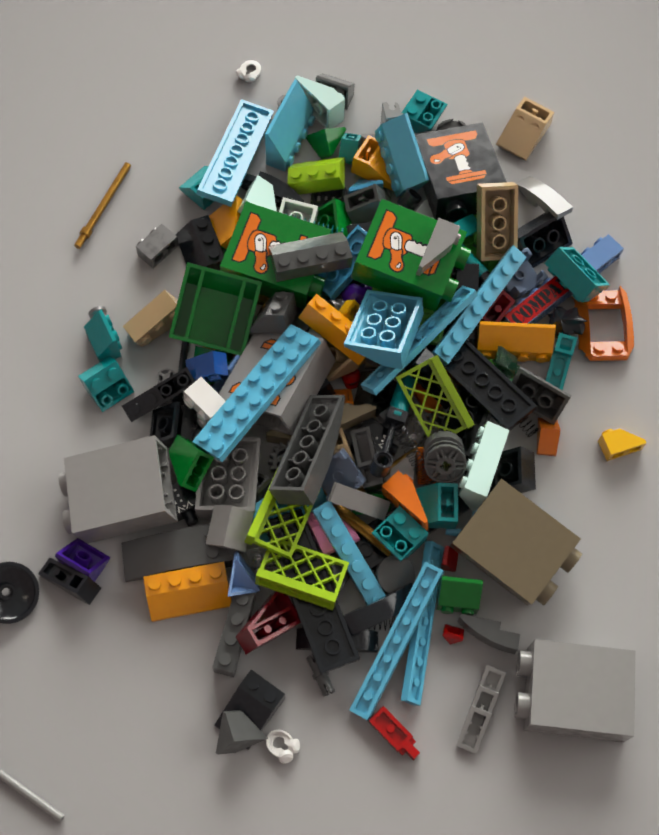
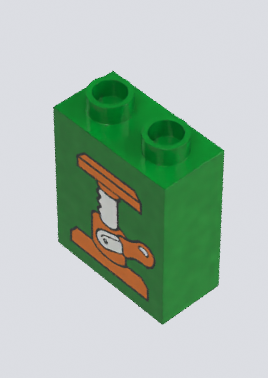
(394, 253)
(250, 257)

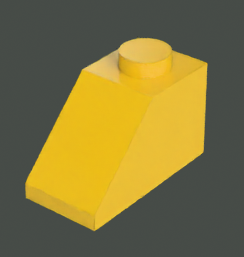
(619, 443)

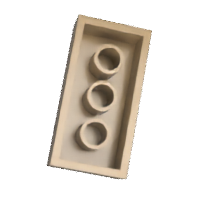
(496, 219)

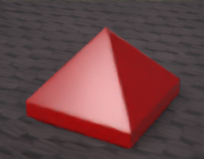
(453, 634)

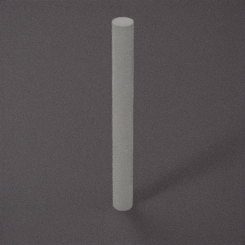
(32, 797)

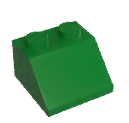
(459, 595)

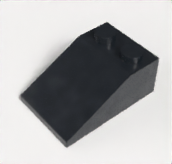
(255, 699)

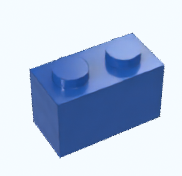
(209, 366)

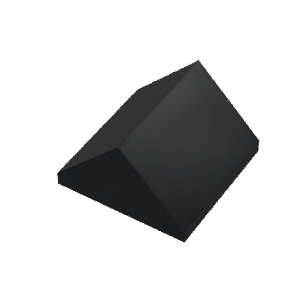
(166, 423)

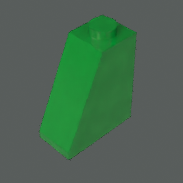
(189, 462)

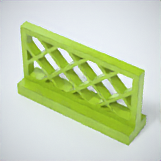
(449, 390)
(261, 519)
(298, 589)

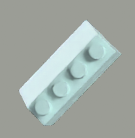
(483, 464)

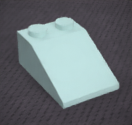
(326, 102)

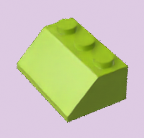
(317, 175)

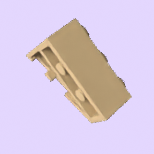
(152, 319)

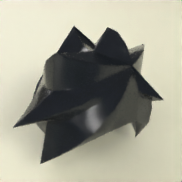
(567, 321)

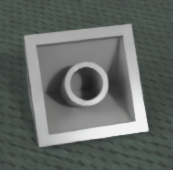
(229, 527)

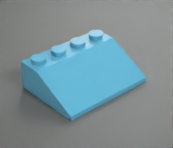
(288, 128)
(385, 327)

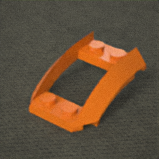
(607, 350)

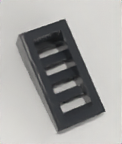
(333, 193)

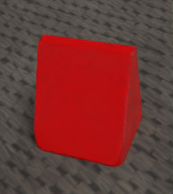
(449, 559)

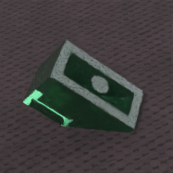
(506, 362)

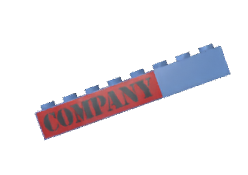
(552, 293)

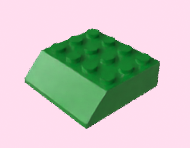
(215, 309)

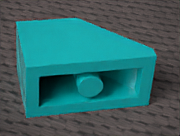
(349, 146)

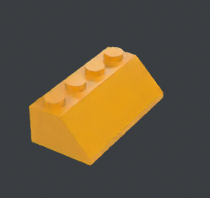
(329, 324)
(523, 340)
(187, 591)

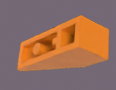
(401, 492)

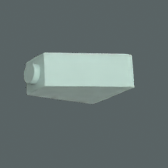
(260, 193)

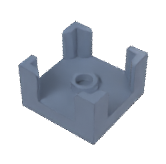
(525, 278)
(342, 471)

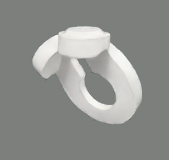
(249, 77)
(284, 756)

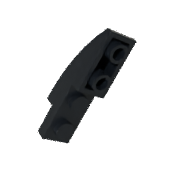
(280, 188)
(158, 394)

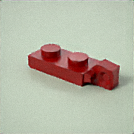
(394, 733)

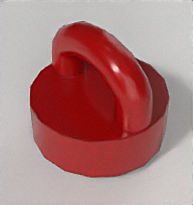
(351, 378)

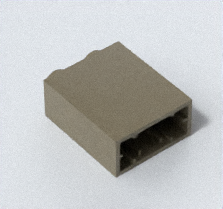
(517, 544)

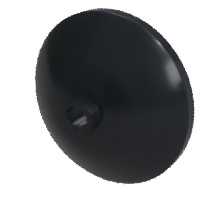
(22, 592)

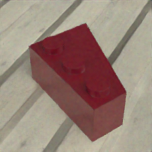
(270, 621)

